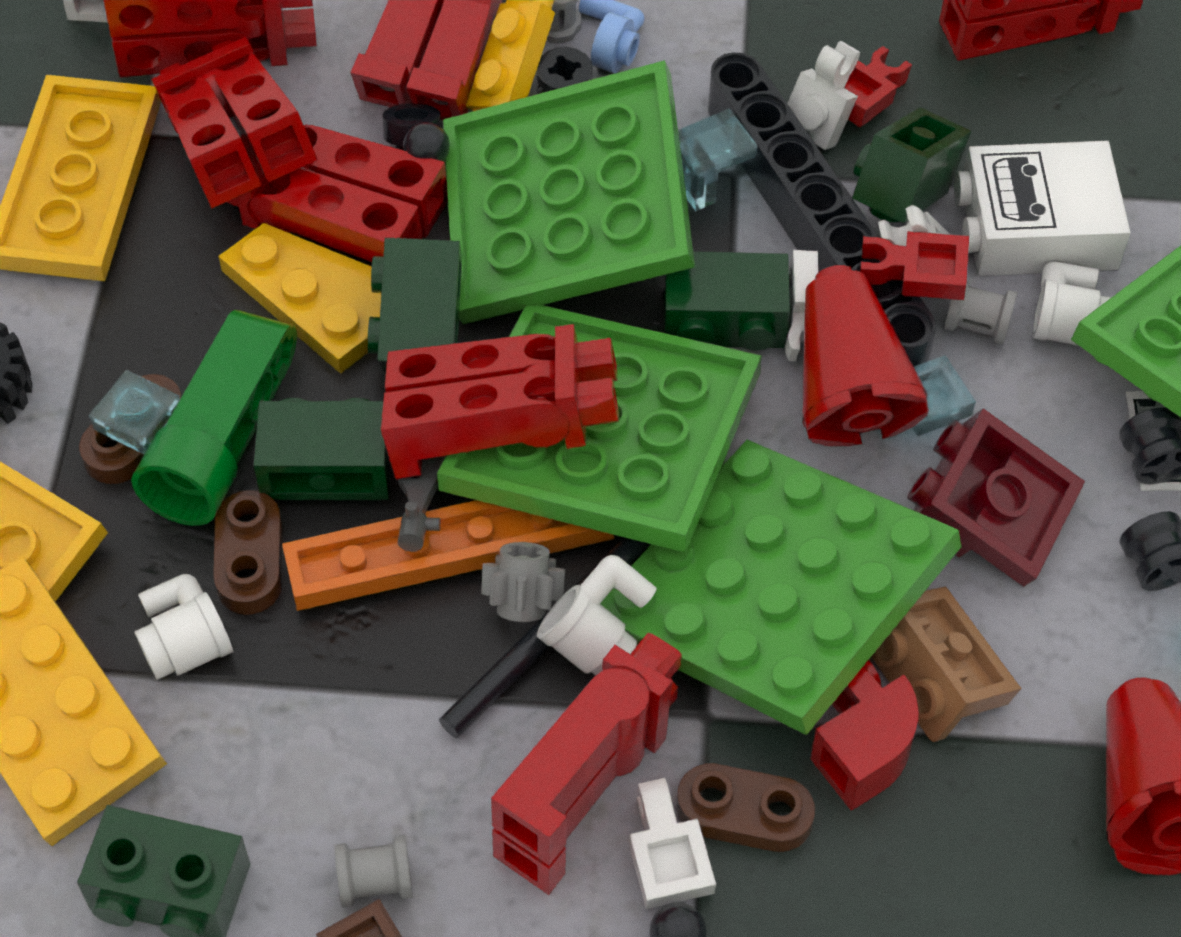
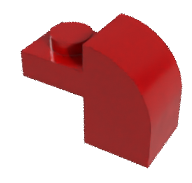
(869, 739)

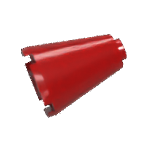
(854, 364)
(1144, 776)

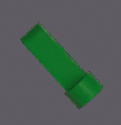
(205, 437)

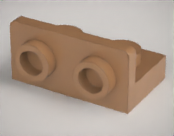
(945, 663)

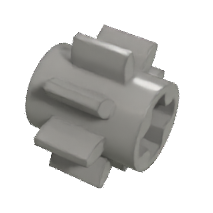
(522, 581)

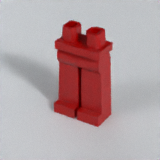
(1001, 25)
(164, 32)
(425, 53)
(237, 86)
(350, 195)
(495, 395)
(580, 756)

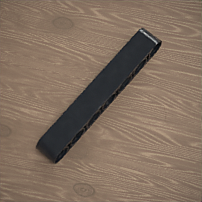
(807, 192)

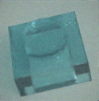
(947, 395)
(134, 411)

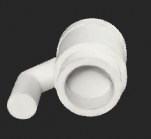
(1064, 300)
(583, 627)
(184, 634)

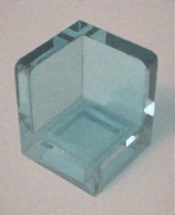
(709, 149)

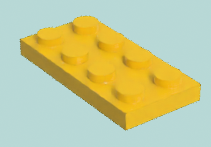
(75, 176)
(62, 723)

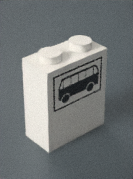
(1042, 207)

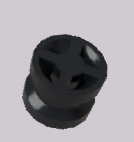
(562, 68)
(1155, 443)
(1156, 548)

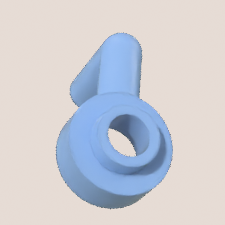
(616, 35)

